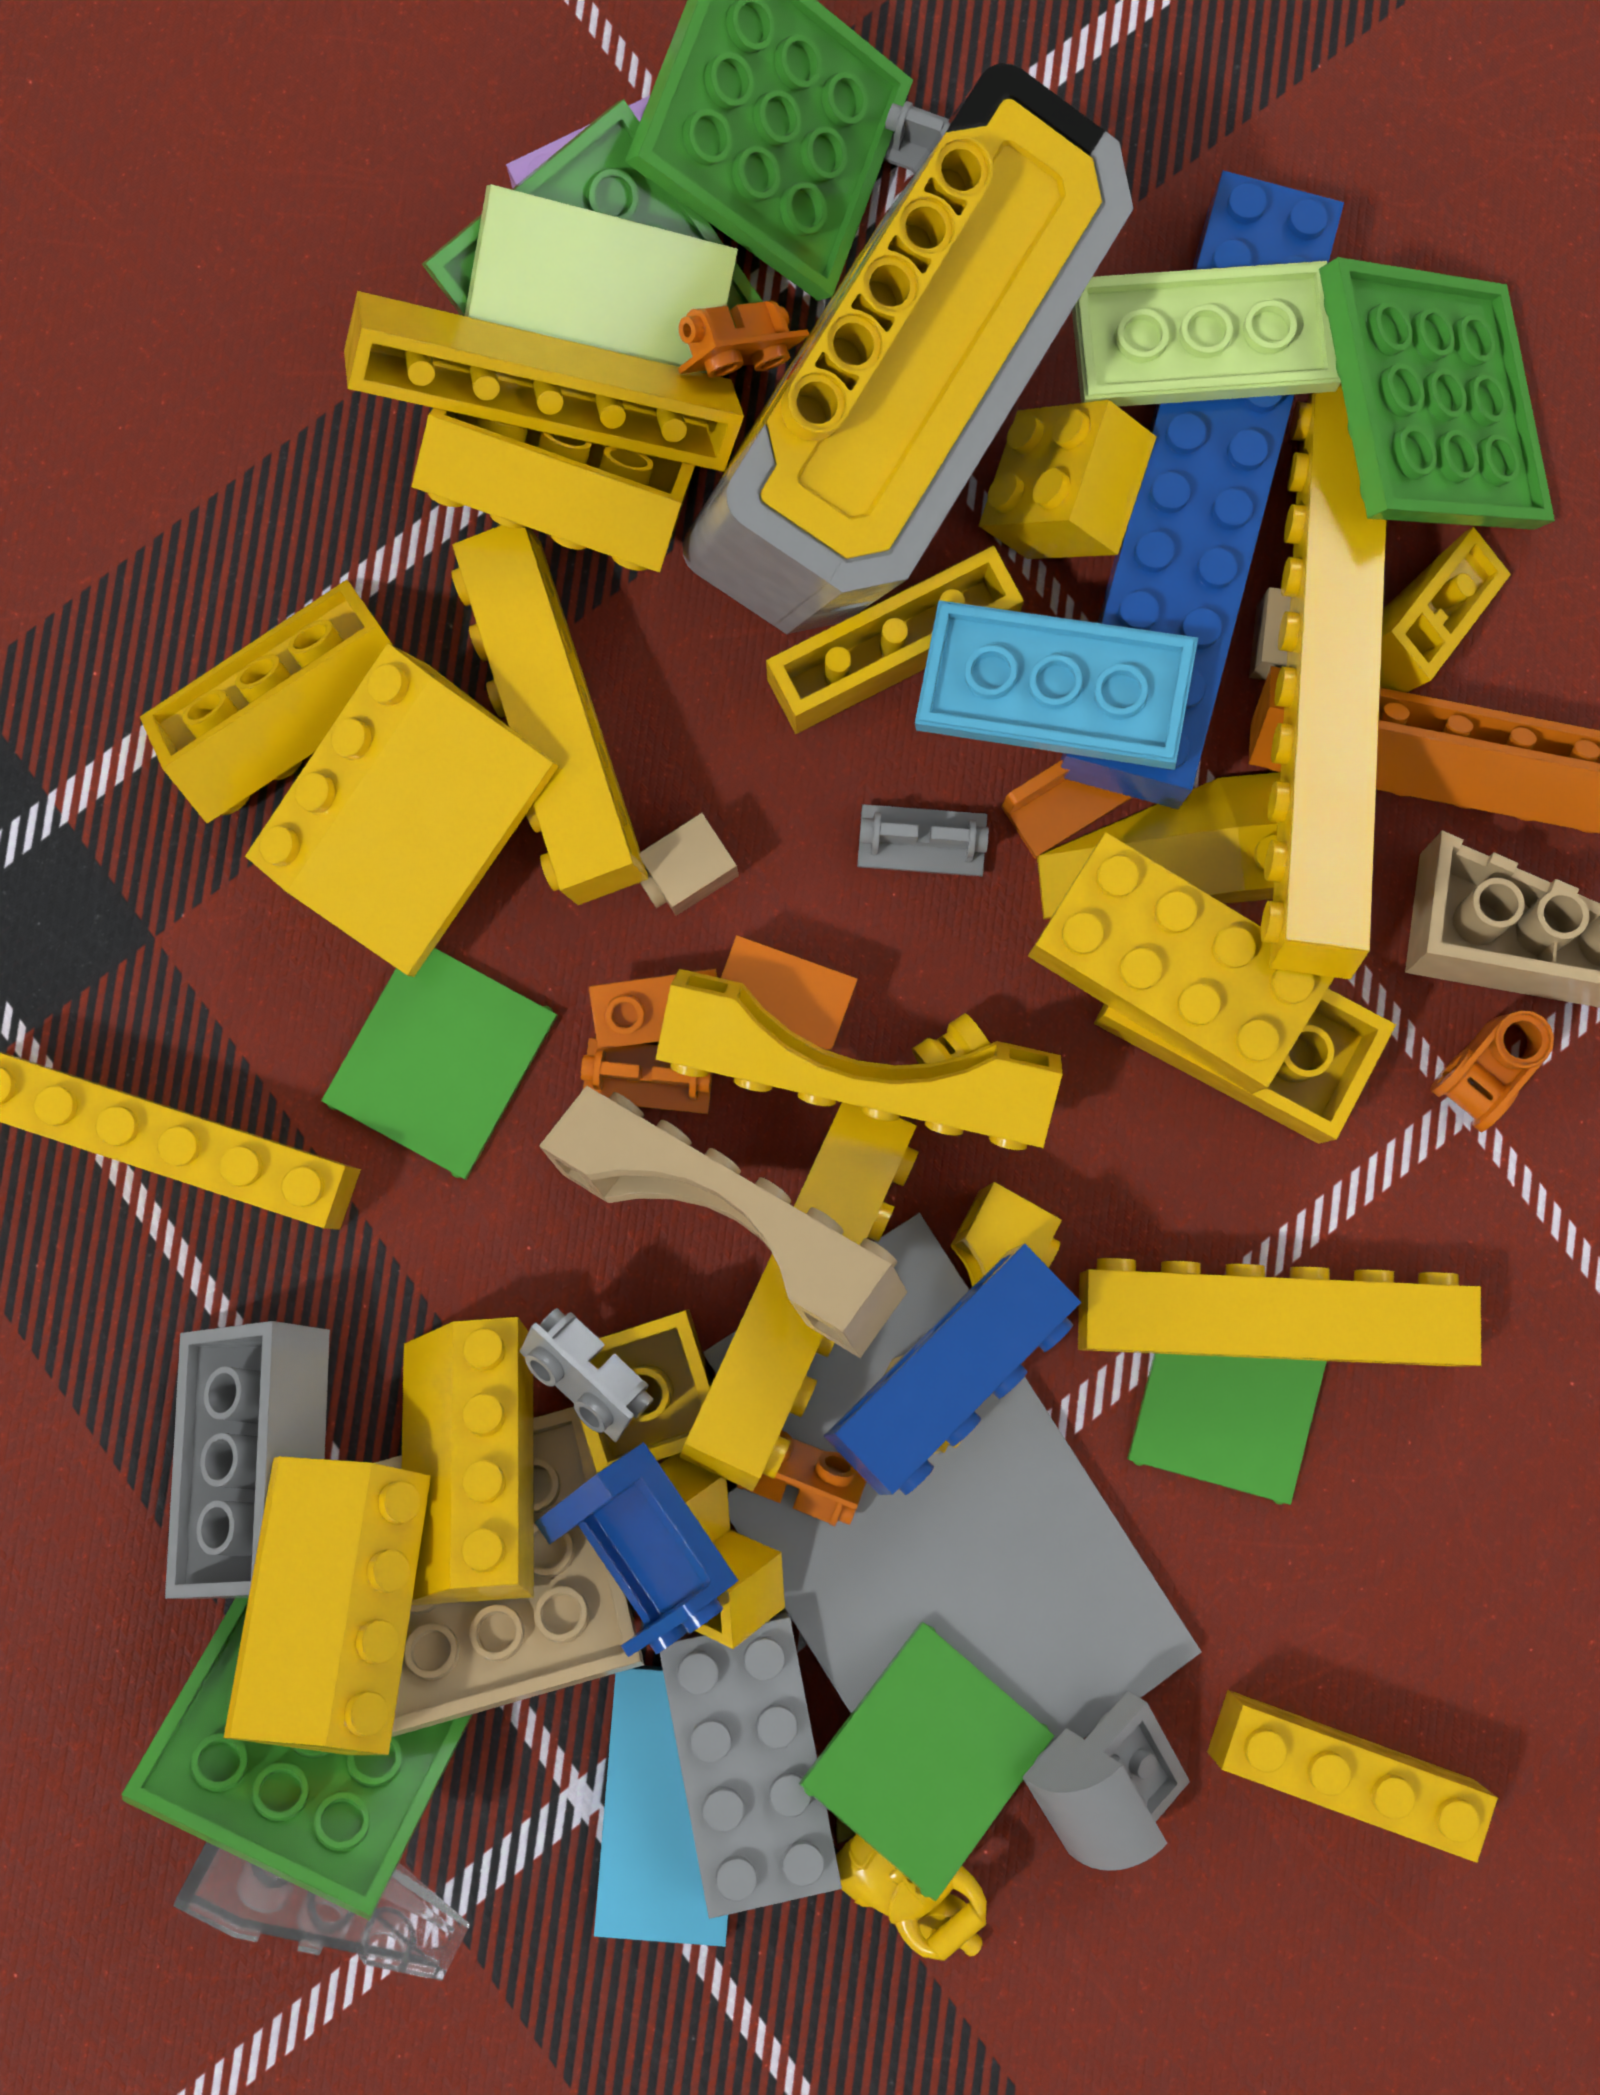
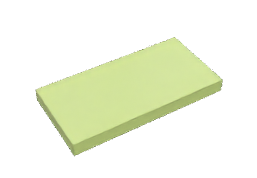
(592, 276)
(1204, 335)

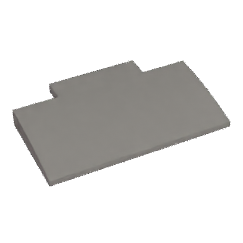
(991, 1550)

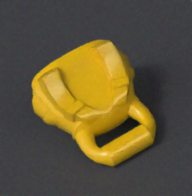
(879, 1885)

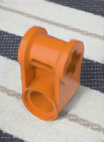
(1486, 1076)

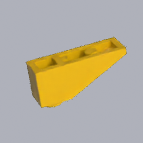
(1437, 611)

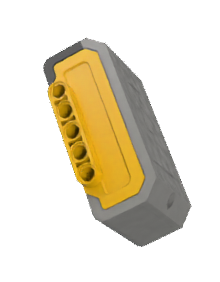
(915, 358)

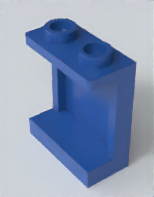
(647, 1546)

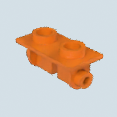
(721, 348)
(631, 1010)
(642, 1079)
(825, 1482)

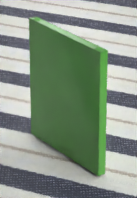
(440, 1061)
(1228, 1420)
(927, 1760)

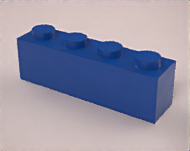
(952, 1371)

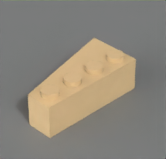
(1502, 926)

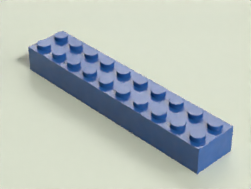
(1206, 490)

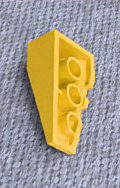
(1211, 842)

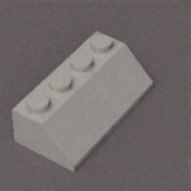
(238, 1406)

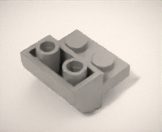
(1109, 1787)

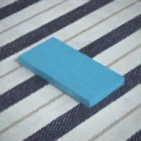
(1056, 684)
(648, 1850)

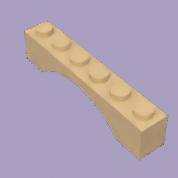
(830, 1280)

